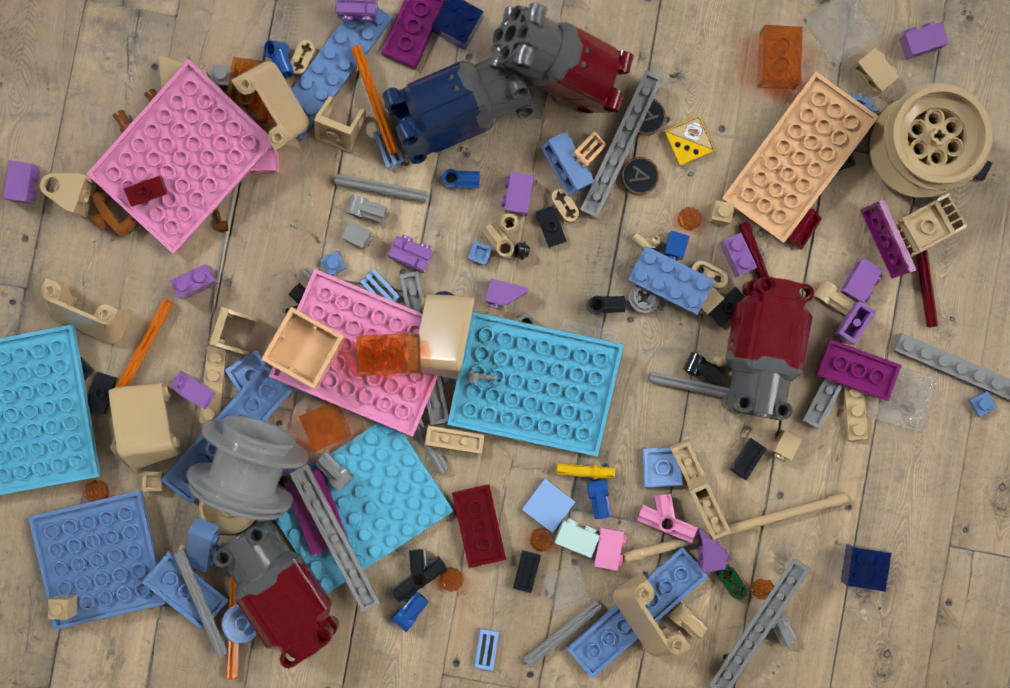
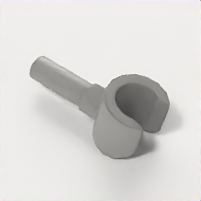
(474, 376)

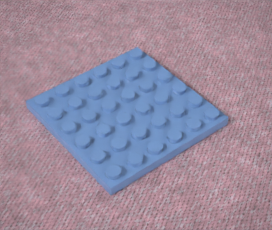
(99, 555)

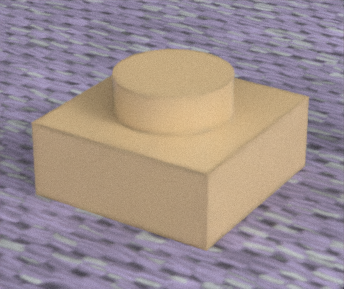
(151, 481)

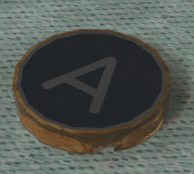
(654, 119)
(640, 176)

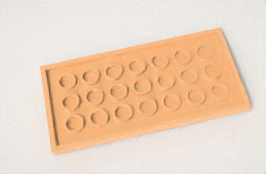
(800, 157)

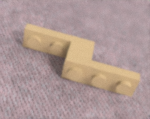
(700, 489)

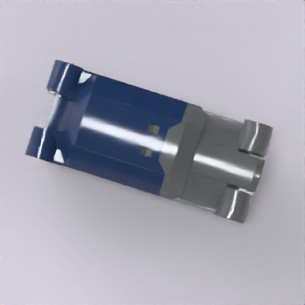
(454, 106)

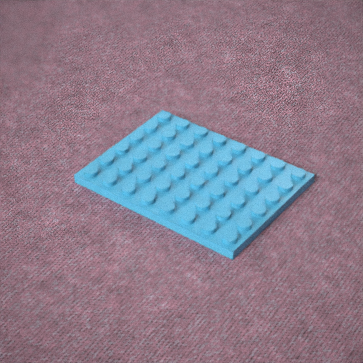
(546, 388)
(44, 412)
(379, 508)

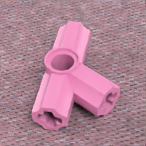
(666, 511)

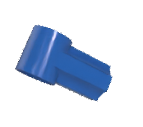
(279, 55)
(464, 179)
(599, 495)
(407, 615)

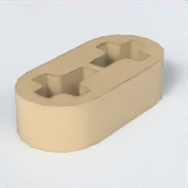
(298, 56)
(561, 208)

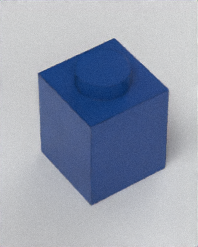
(676, 245)

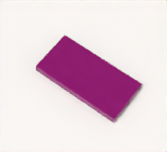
(411, 31)
(888, 239)
(858, 370)
(312, 534)

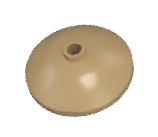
(227, 523)

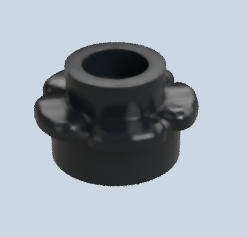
(521, 250)

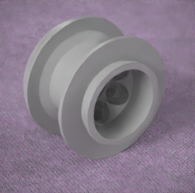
(246, 468)

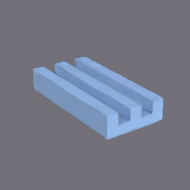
(395, 162)
(369, 277)
(488, 632)

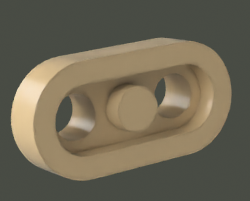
(712, 271)

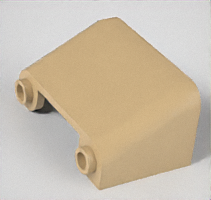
(278, 99)
(106, 324)
(444, 333)
(142, 424)
(631, 601)

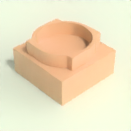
(303, 348)

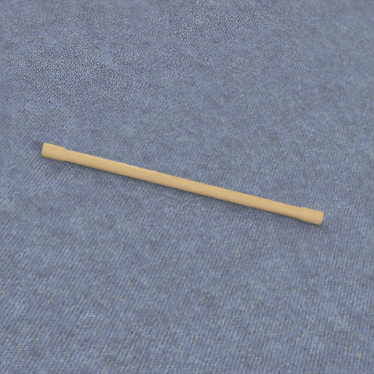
(830, 502)

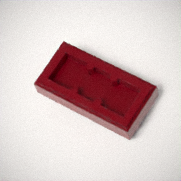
(146, 191)
(805, 229)

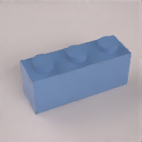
(569, 172)
(202, 544)

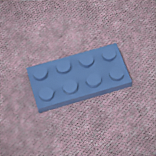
(671, 280)
(170, 586)

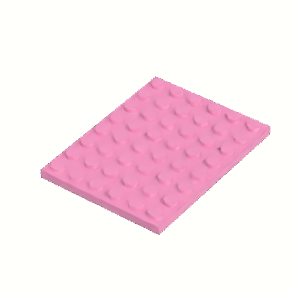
(197, 145)
(354, 312)

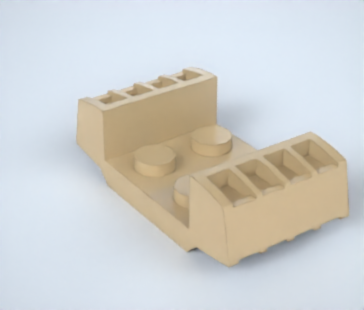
(930, 224)

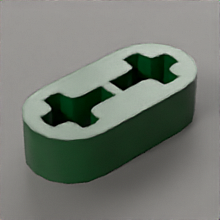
(735, 579)

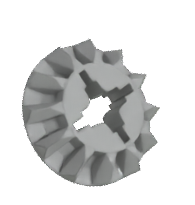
(643, 307)

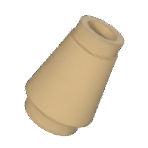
(509, 218)

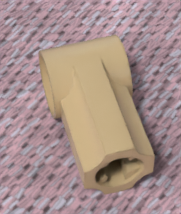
(498, 239)
(829, 295)
(684, 618)

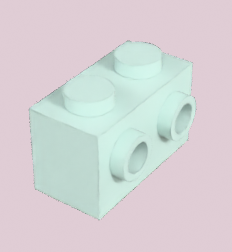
(576, 537)

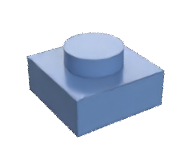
(480, 253)
(333, 263)
(982, 403)

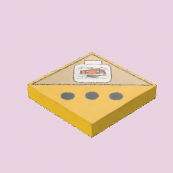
(689, 141)

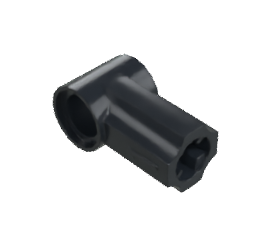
(608, 304)
(699, 366)

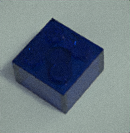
(457, 22)
(866, 567)

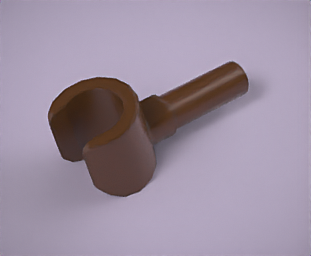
(222, 226)

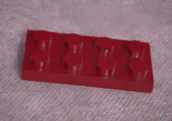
(479, 526)

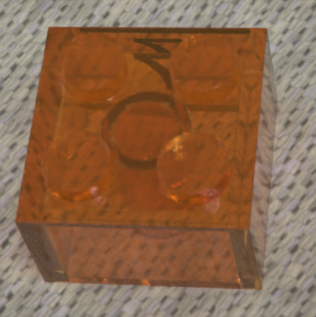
(325, 426)

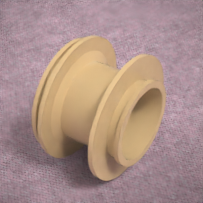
(960, 143)

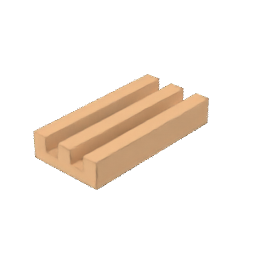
(581, 157)

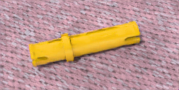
(586, 471)

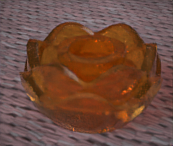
(688, 224)
(101, 487)
(540, 533)
(457, 581)
(761, 588)

